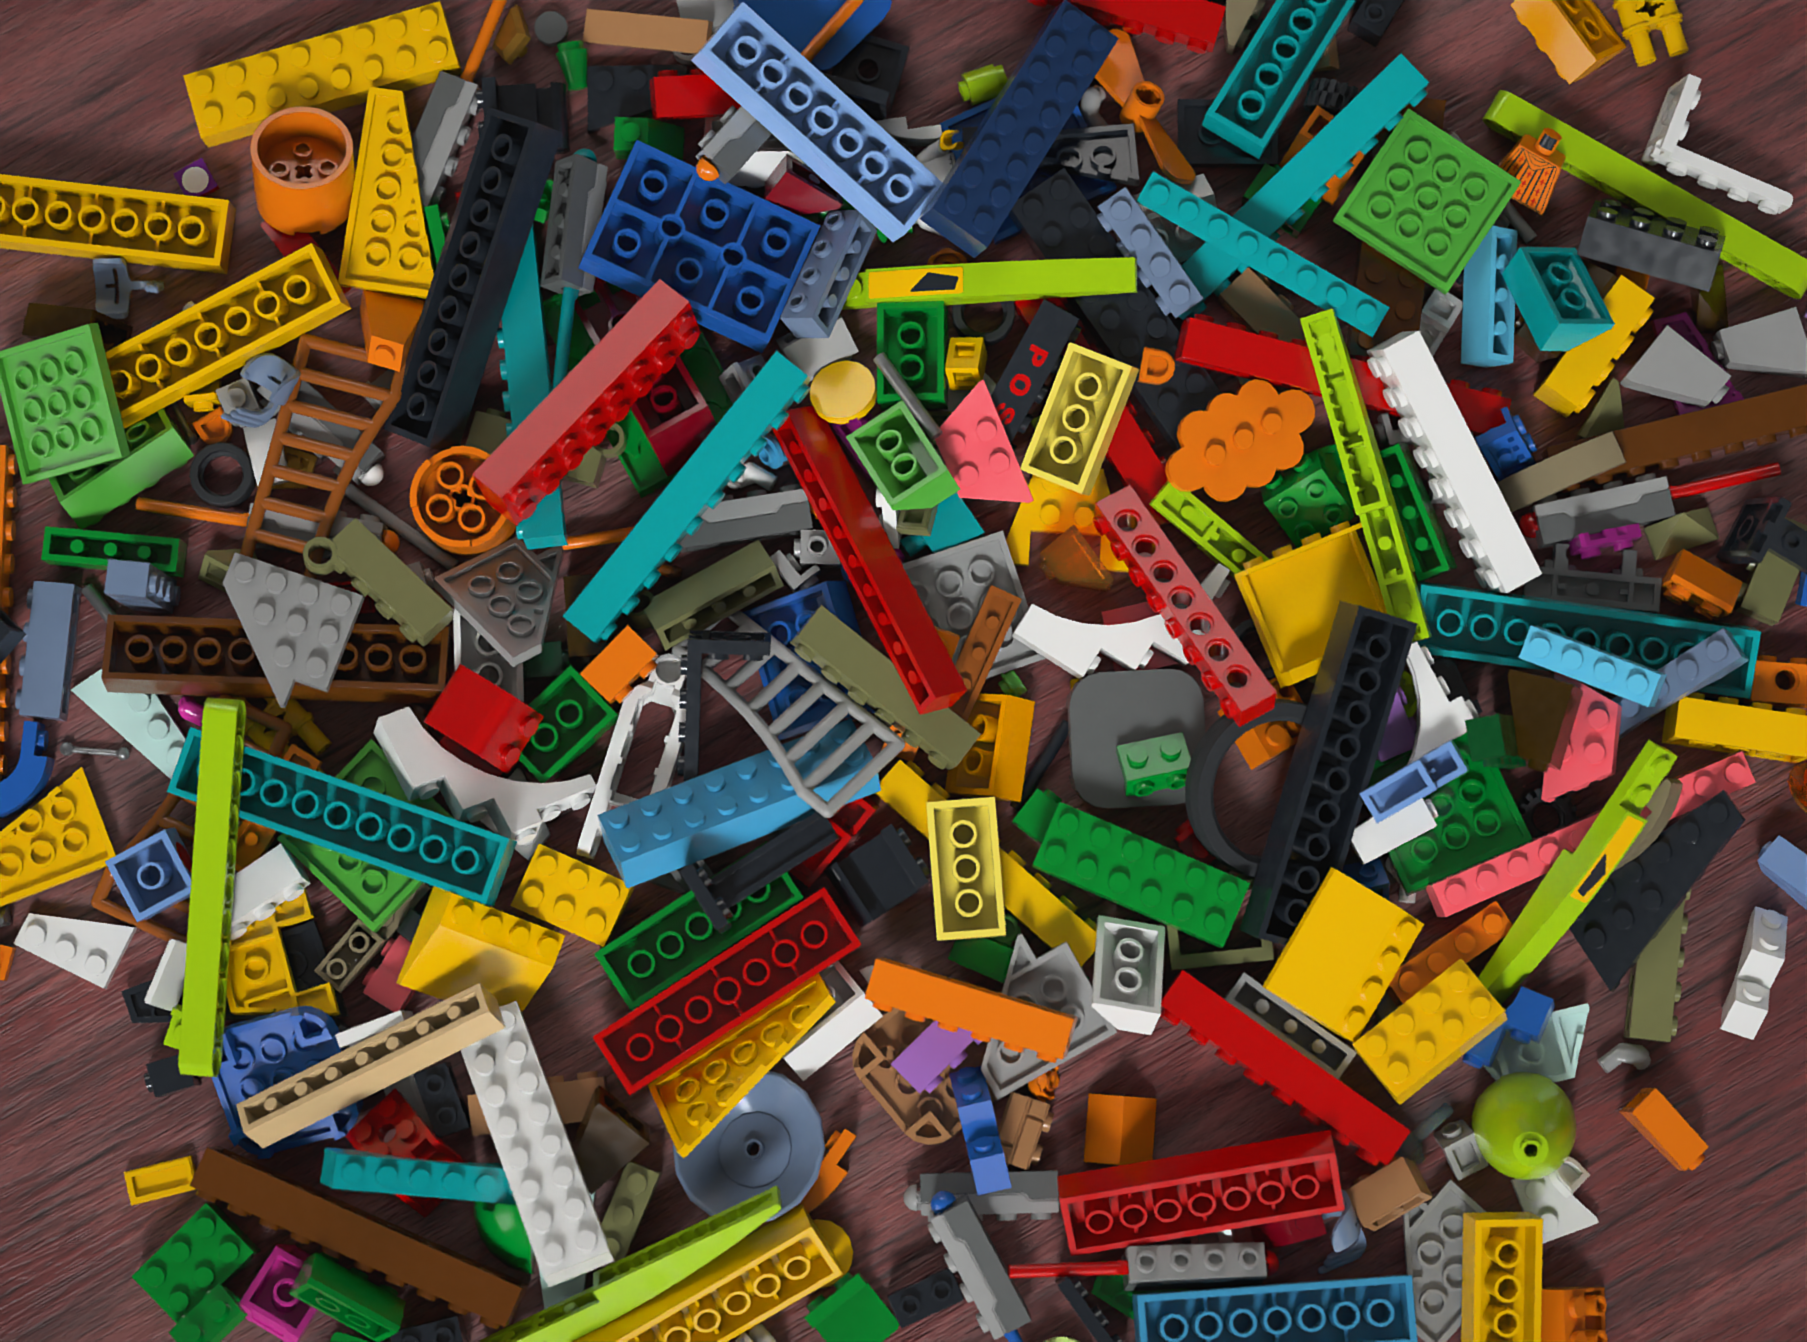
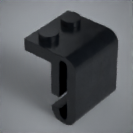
(526, 101)
(878, 875)

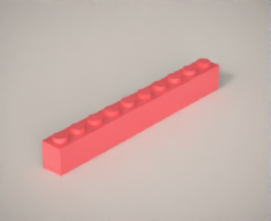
(1538, 856)

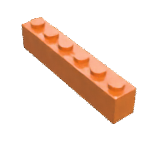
(970, 1008)

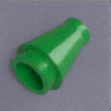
(573, 63)

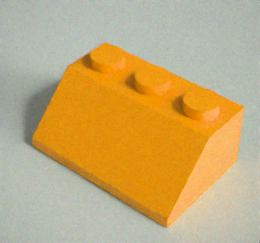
(1570, 34)
(999, 756)

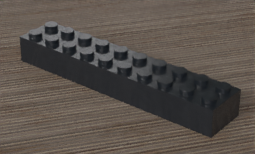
(1064, 226)
(473, 279)
(1329, 767)

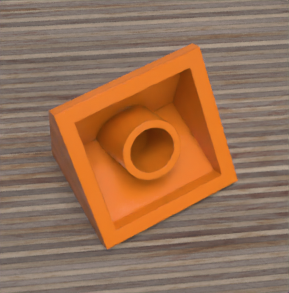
(1119, 1129)

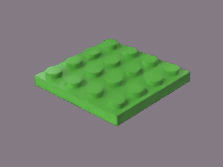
(1427, 201)
(61, 404)
(363, 887)

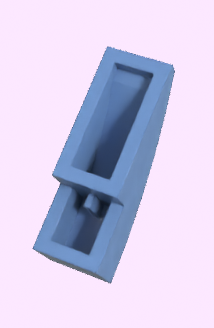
(1414, 781)

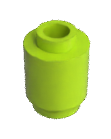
(982, 84)

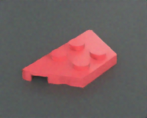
(980, 451)
(1591, 746)

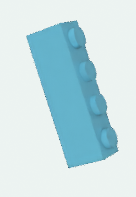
(1488, 303)
(1592, 666)

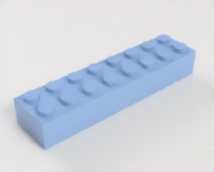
(817, 122)

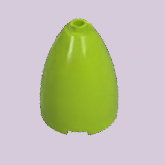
(1524, 1125)

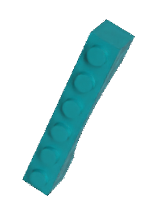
(415, 1177)

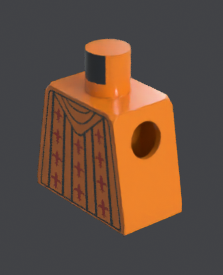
(1537, 168)

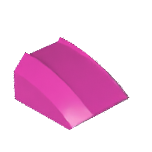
(269, 1298)

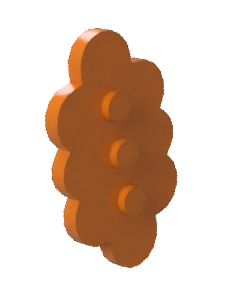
(1240, 440)

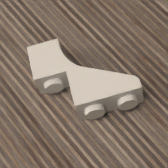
(1757, 969)

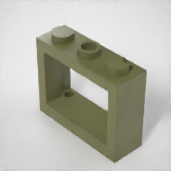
(1218, 958)

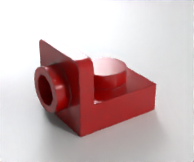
(1190, 845)

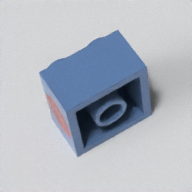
(153, 874)

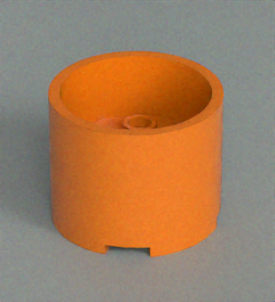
(303, 170)
(453, 528)

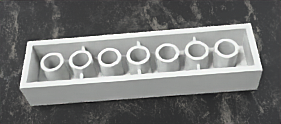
(1453, 462)
(536, 1151)

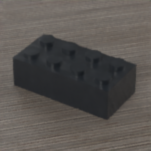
(1651, 244)

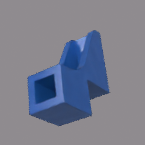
(1526, 1022)
(980, 1130)

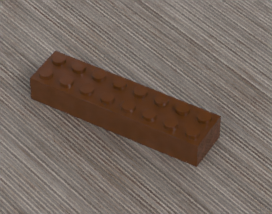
(1383, 277)

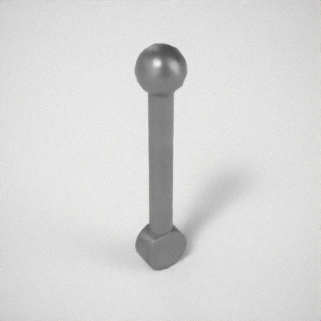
(68, 749)

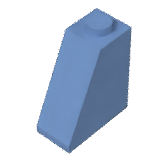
(1786, 868)

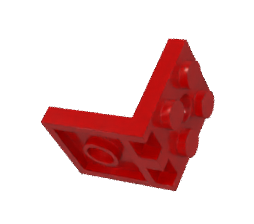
(411, 1140)

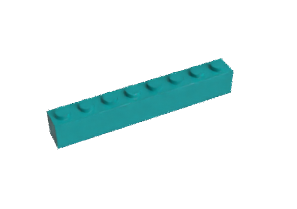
(1262, 254)

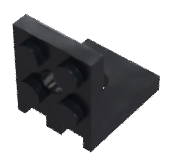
(877, 93)

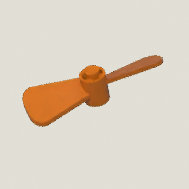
(1140, 104)

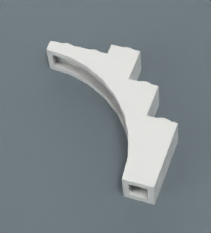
(1076, 644)
(1436, 724)
(470, 793)

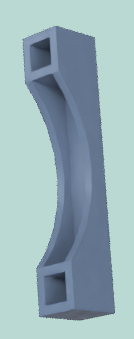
(1686, 674)

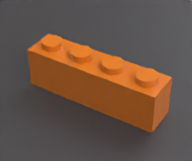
(1461, 942)

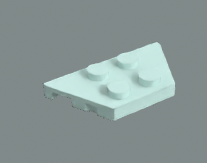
(1554, 1055)

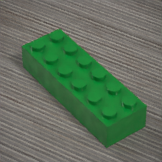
(1141, 875)
(685, 939)

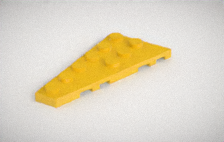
(386, 223)
(53, 841)
(716, 1078)

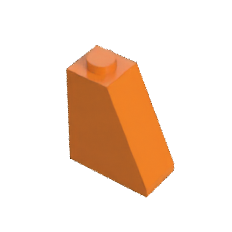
(389, 327)
(1665, 1129)

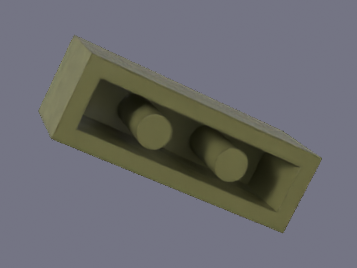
(1767, 587)
(629, 1207)

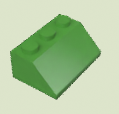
(902, 460)

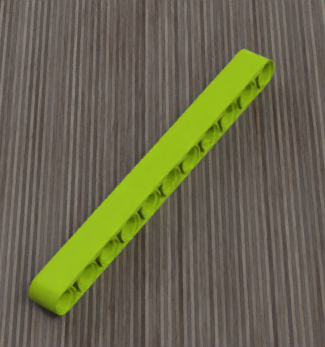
(1646, 190)
(212, 887)

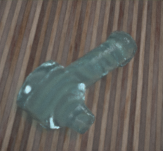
(1412, 1145)

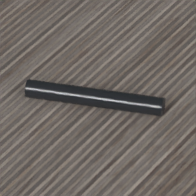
(1042, 764)

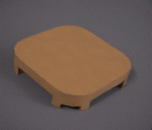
(921, 1115)

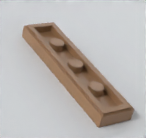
(646, 31)

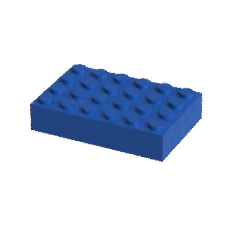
(704, 240)

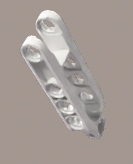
(662, 688)

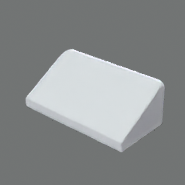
(169, 978)

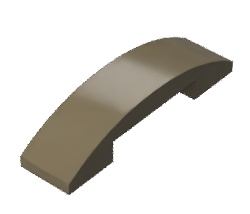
(1561, 471)
(1662, 807)

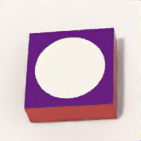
(196, 179)

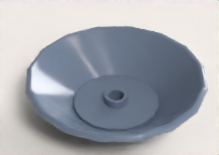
(790, 1155)

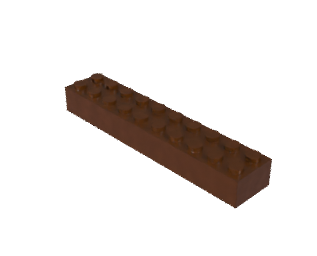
(218, 659)
(359, 1235)

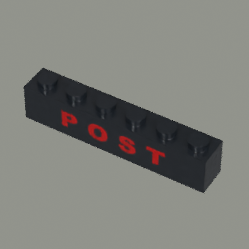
(1031, 365)

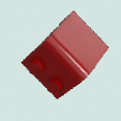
(483, 718)

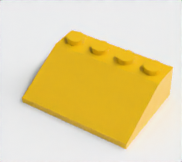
(476, 944)
(1343, 955)

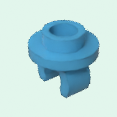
(772, 454)

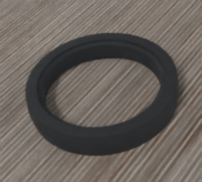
(1201, 780)

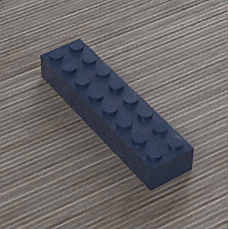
(1019, 129)

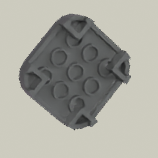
(1121, 710)

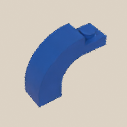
(30, 774)

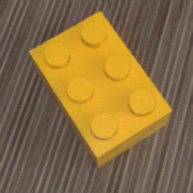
(572, 895)

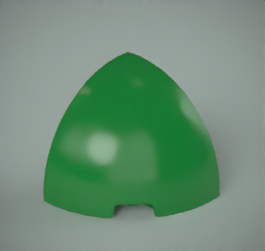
(504, 1234)

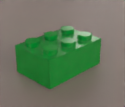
(917, 345)
(570, 725)
(195, 1260)

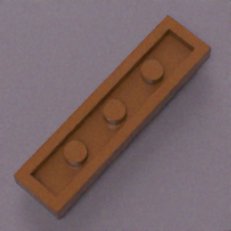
(983, 645)

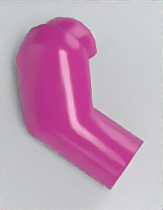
(191, 710)

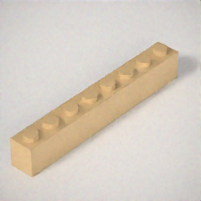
(370, 1065)

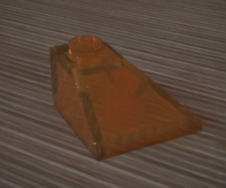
(1074, 563)

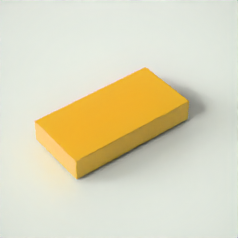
(160, 1180)

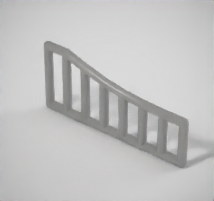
(769, 734)

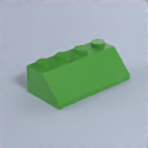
(155, 451)

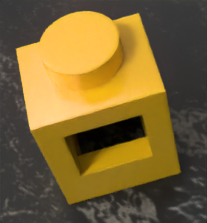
(965, 362)

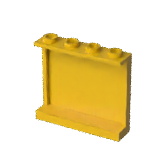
(1299, 594)

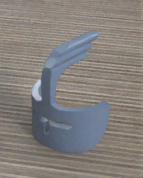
(106, 297)
(260, 370)
(1346, 1238)

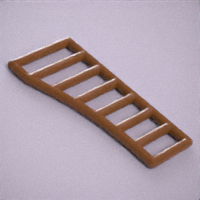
(283, 437)
(162, 819)

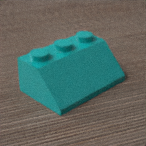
(1556, 297)

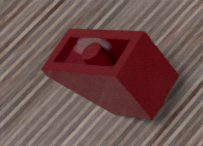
(800, 189)
(1288, 1231)

